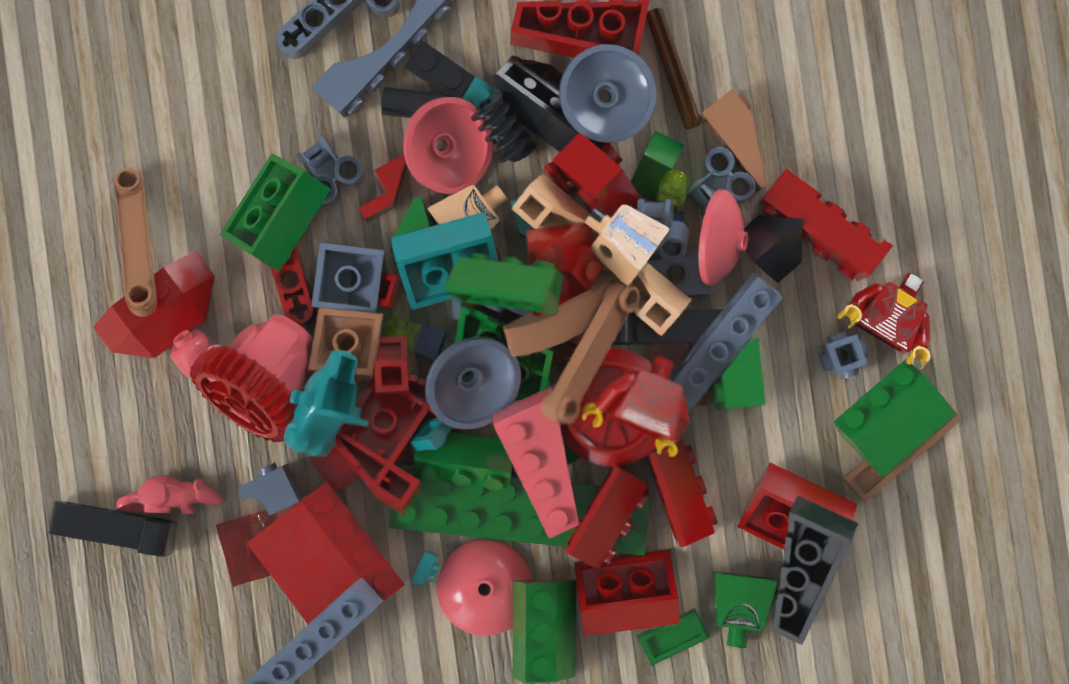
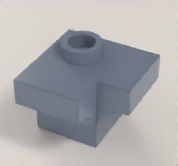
(273, 488)

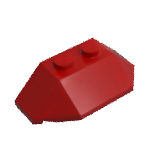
(182, 305)

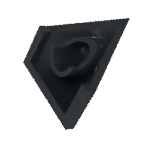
(775, 244)

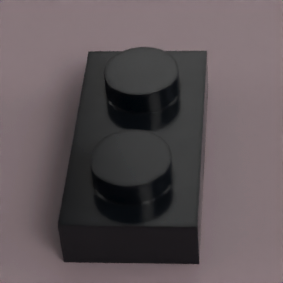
(439, 71)

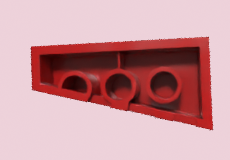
(825, 227)

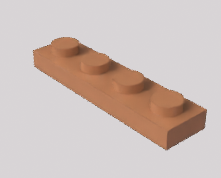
(868, 482)

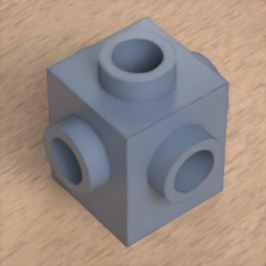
(855, 355)

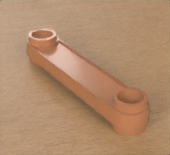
(135, 242)
(564, 401)

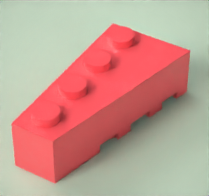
(539, 460)

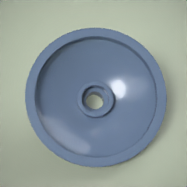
(629, 90)
(487, 388)

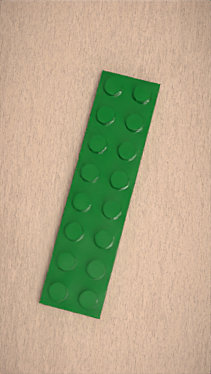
(502, 514)

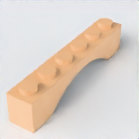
(548, 206)

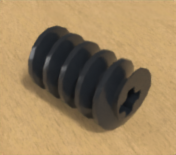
(503, 129)

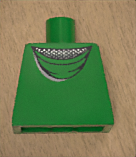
(741, 604)

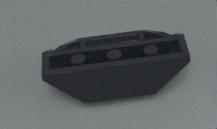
(534, 96)

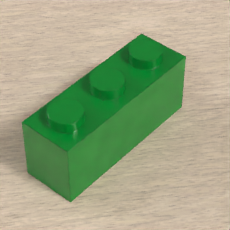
(466, 461)

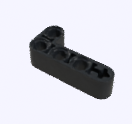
(686, 328)
(113, 527)

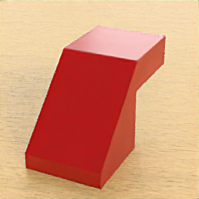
(391, 177)
(392, 366)

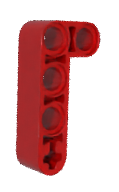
(295, 264)

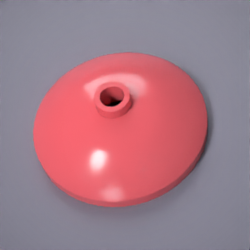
(463, 151)
(721, 238)
(467, 568)

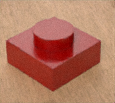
(583, 268)

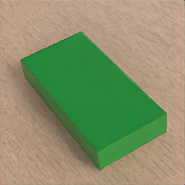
(669, 640)

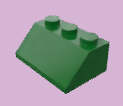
(275, 212)
(505, 283)
(740, 381)
(894, 418)
(544, 630)

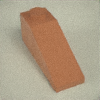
(735, 130)

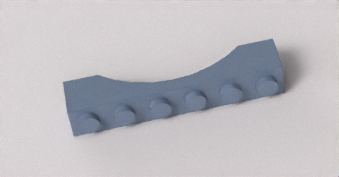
(349, 81)

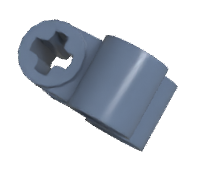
(327, 168)
(719, 180)
(663, 213)

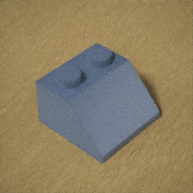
(347, 278)

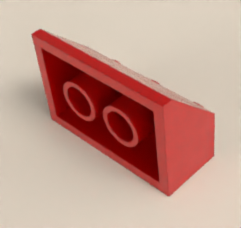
(556, 247)
(682, 494)
(773, 498)
(607, 518)
(627, 593)

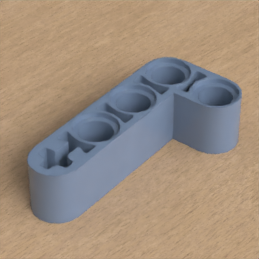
(332, 15)

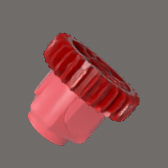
(257, 375)

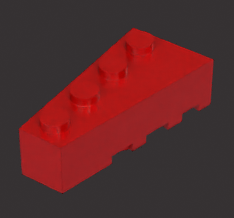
(578, 25)

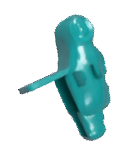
(324, 406)

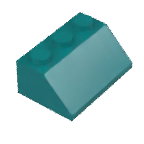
(430, 254)

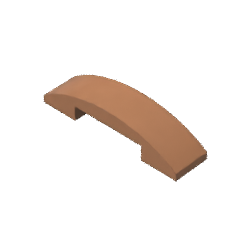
(573, 317)

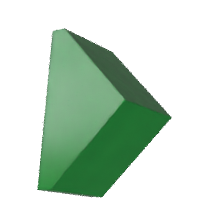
(655, 162)

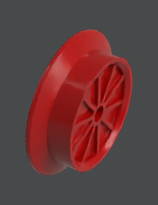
(611, 441)

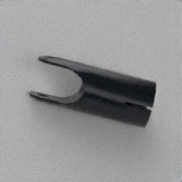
(406, 102)

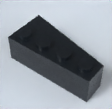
(811, 560)

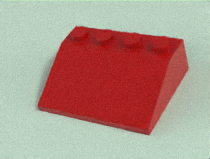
(320, 553)

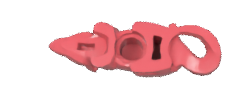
(164, 492)

